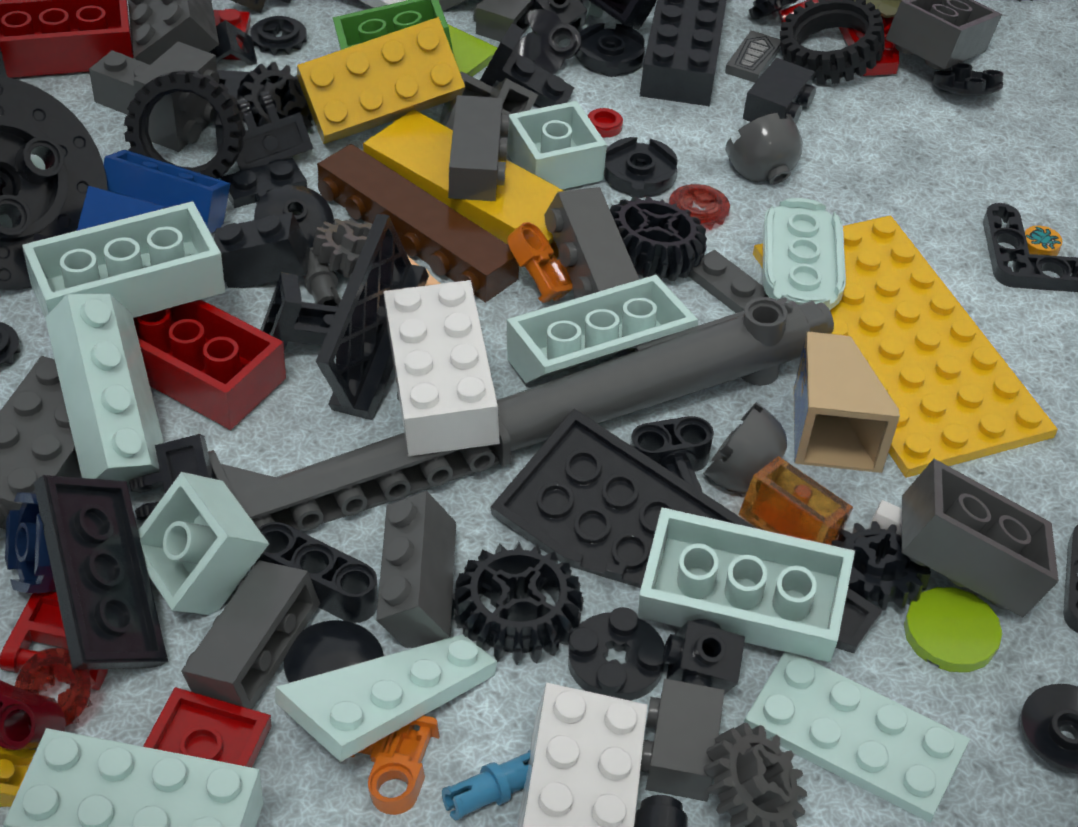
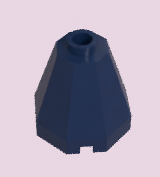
(27, 547)

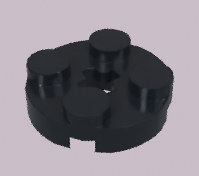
(611, 50)
(640, 180)
(620, 631)

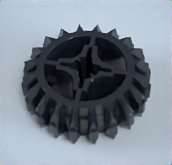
(660, 237)
(522, 615)

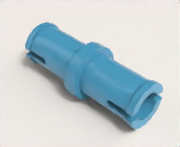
(491, 785)

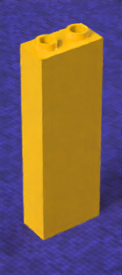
(421, 153)

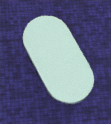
(803, 253)

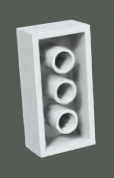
(441, 368)
(583, 760)

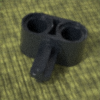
(677, 445)

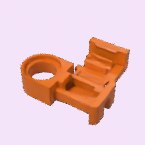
(534, 252)
(400, 758)

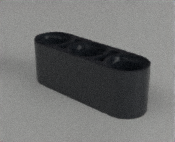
(341, 581)

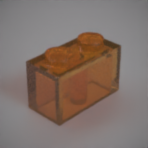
(793, 504)

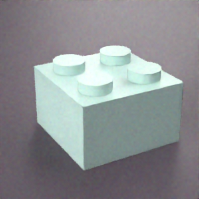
(557, 145)
(199, 544)

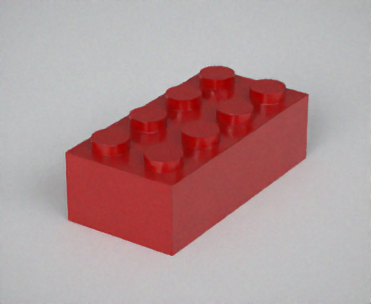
(61, 35)
(210, 360)

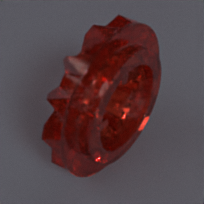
(707, 197)
(54, 663)

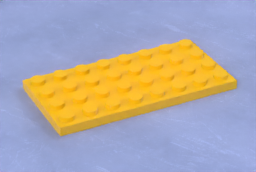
(929, 355)

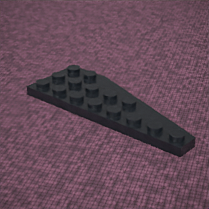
(601, 507)

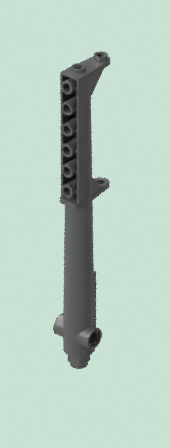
(661, 370)

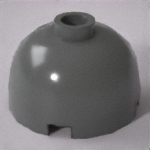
(766, 149)
(747, 450)

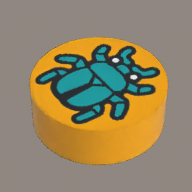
(1043, 240)

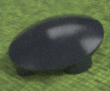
(965, 82)
(328, 648)

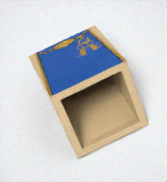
(840, 407)

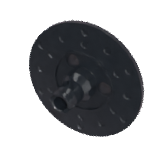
(36, 198)

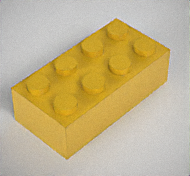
(380, 80)

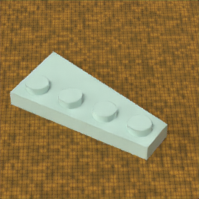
(379, 696)

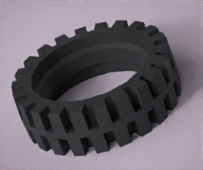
(828, 15)
(203, 86)

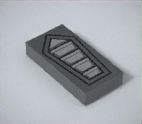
(753, 56)

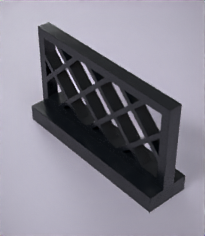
(360, 324)

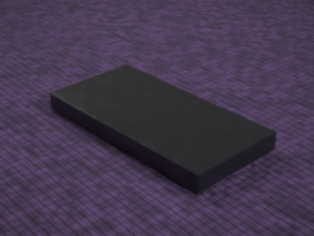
(99, 574)

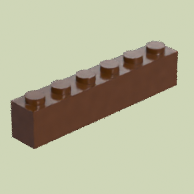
(423, 223)

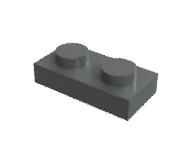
(726, 281)

